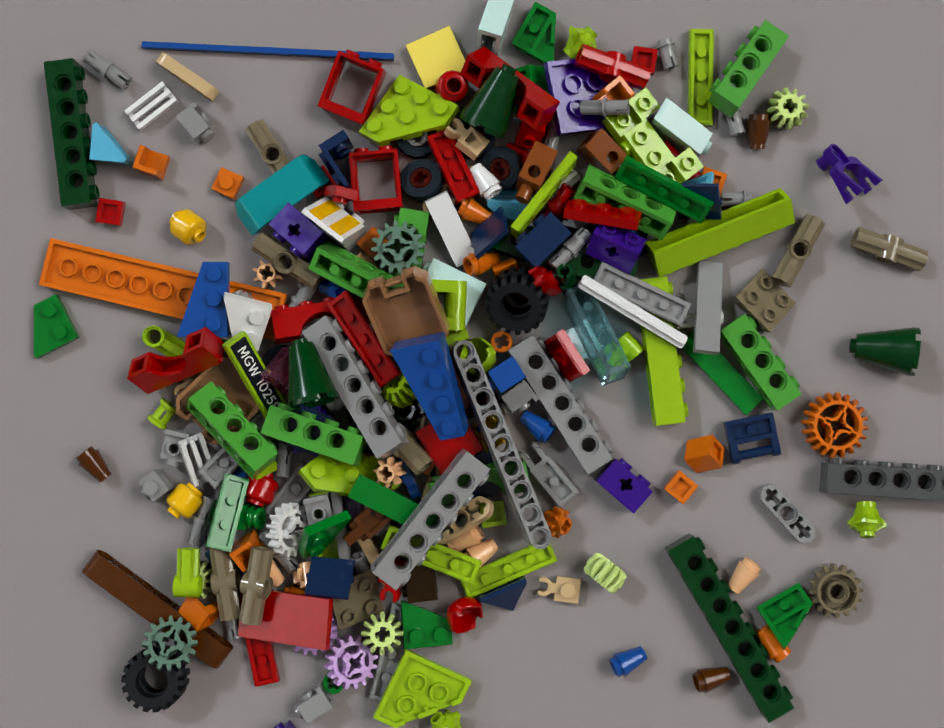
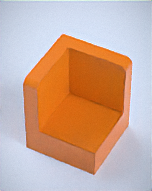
(615, 90)
(151, 162)
(704, 453)
(241, 549)
(198, 614)

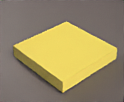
(435, 56)

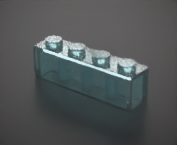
(596, 335)

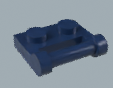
(750, 430)

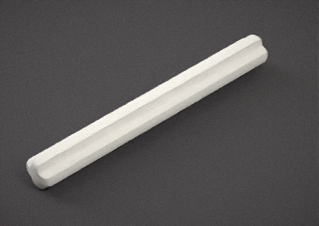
(632, 311)

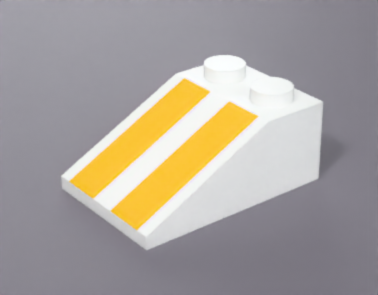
(336, 222)

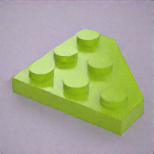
(407, 113)
(335, 476)
(419, 690)

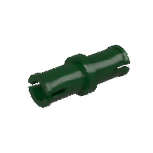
(566, 277)

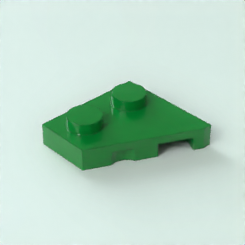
(537, 34)
(52, 326)
(321, 534)
(786, 613)
(423, 627)

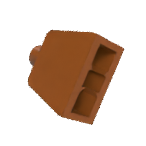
(598, 147)
(535, 171)

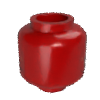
(451, 86)
(261, 491)

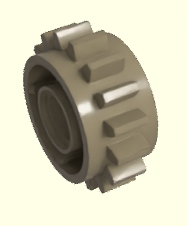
(848, 590)

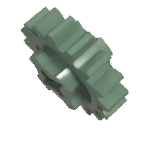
(386, 248)
(159, 640)

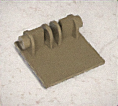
(764, 301)
(362, 602)

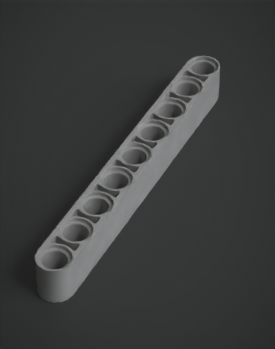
(509, 453)

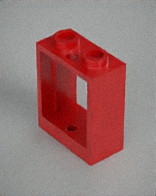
(332, 81)
(363, 155)

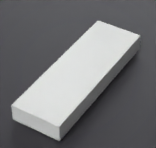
(450, 227)

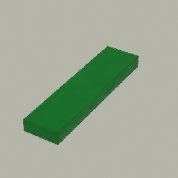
(663, 189)
(725, 377)
(384, 500)

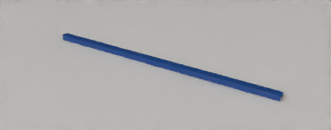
(260, 50)

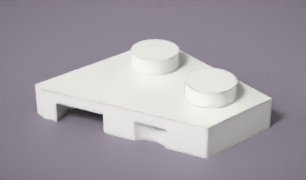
(247, 316)

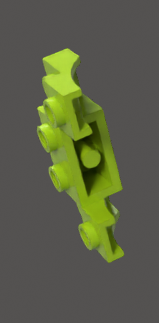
(643, 143)

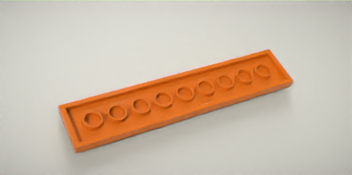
(131, 280)

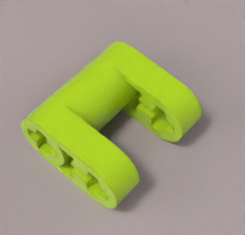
(454, 301)

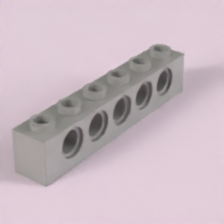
(368, 423)
(601, 451)
(416, 524)

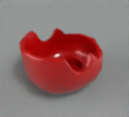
(463, 614)

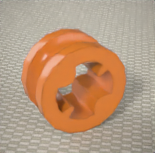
(499, 334)

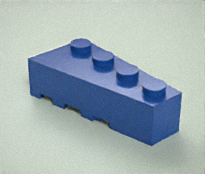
(432, 378)

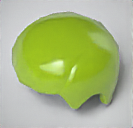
(485, 353)

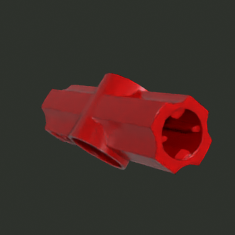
(611, 65)

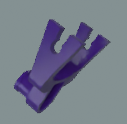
(839, 161)

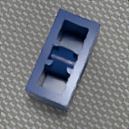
(505, 375)

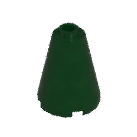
(493, 102)
(888, 349)
(308, 377)

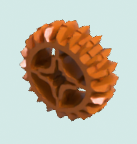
(829, 434)

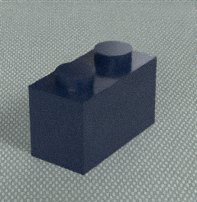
(542, 240)

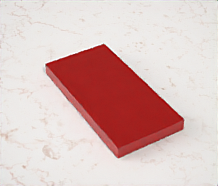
(293, 621)

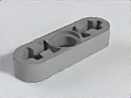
(793, 531)

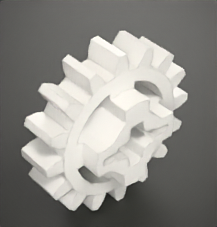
(287, 529)

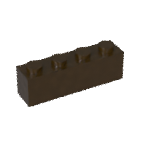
(423, 582)

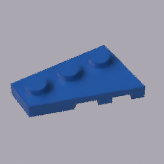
(207, 303)

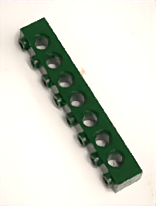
(770, 705)

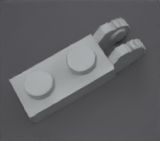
(550, 476)

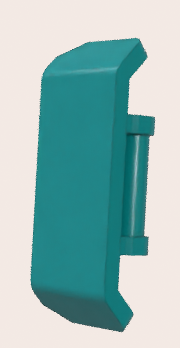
(286, 185)

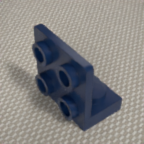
(336, 148)

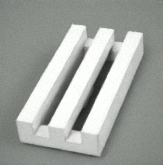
(145, 99)
(191, 440)

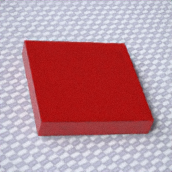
(566, 356)
(446, 450)

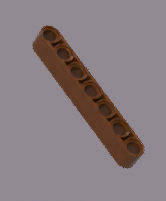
(152, 604)

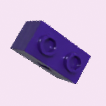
(291, 221)
(616, 247)
(633, 496)

